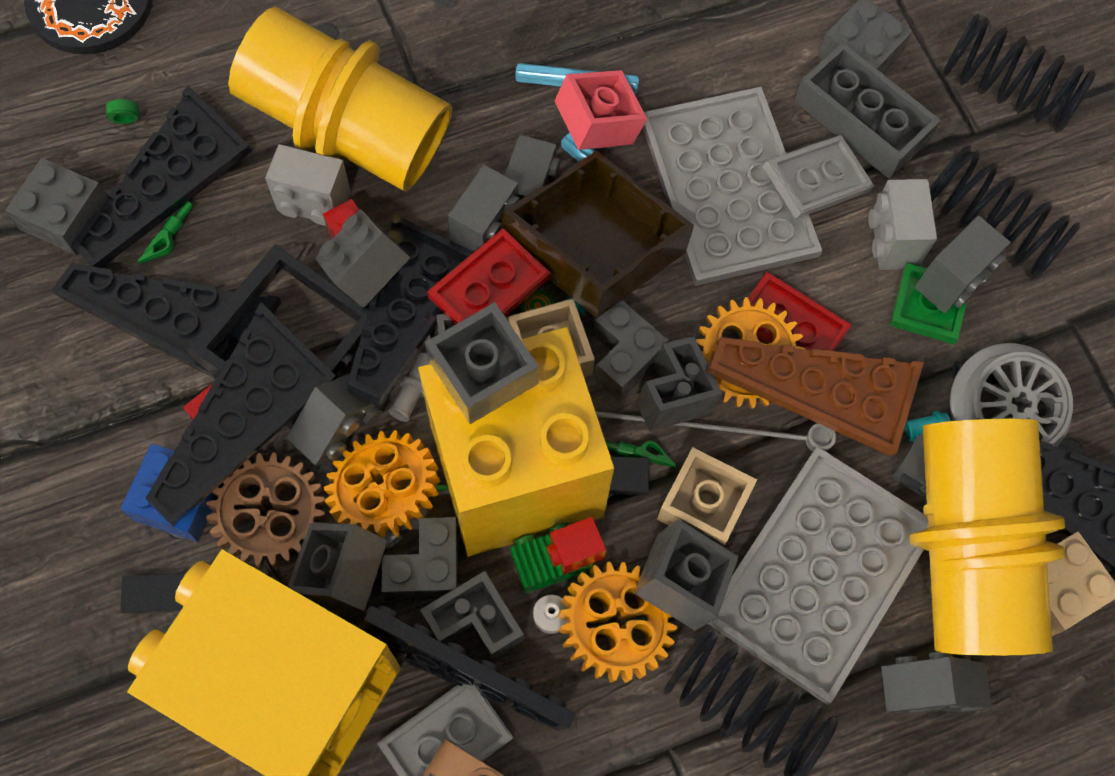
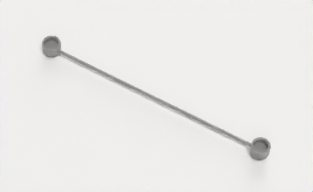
(816, 436)

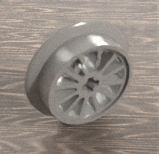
(972, 377)

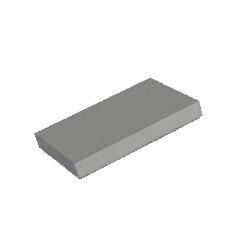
(818, 176)
(457, 716)

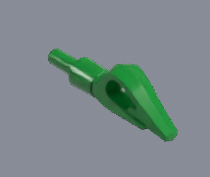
(165, 236)
(628, 450)

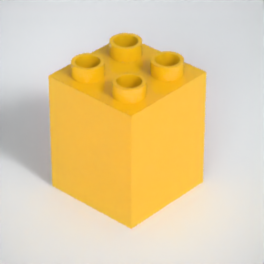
(528, 460)
(263, 671)

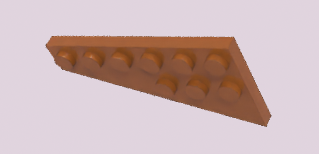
(835, 389)

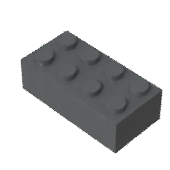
(866, 109)

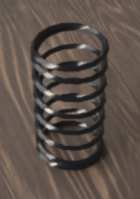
(1065, 110)
(975, 207)
(705, 644)

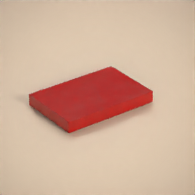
(494, 273)
(817, 324)

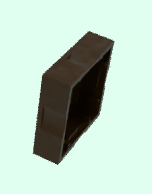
(598, 232)

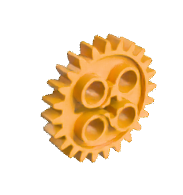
(745, 322)
(382, 483)
(624, 653)

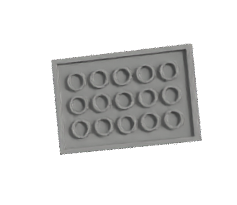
(715, 178)
(821, 575)

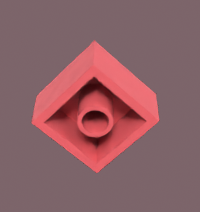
(600, 109)

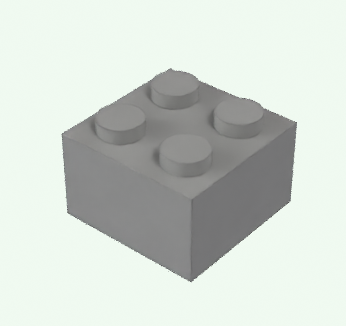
(306, 183)
(902, 224)

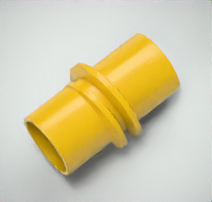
(338, 98)
(988, 537)

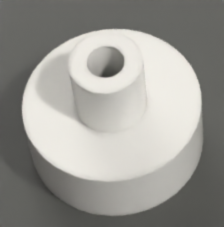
(543, 619)

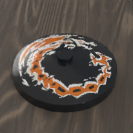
(87, 24)

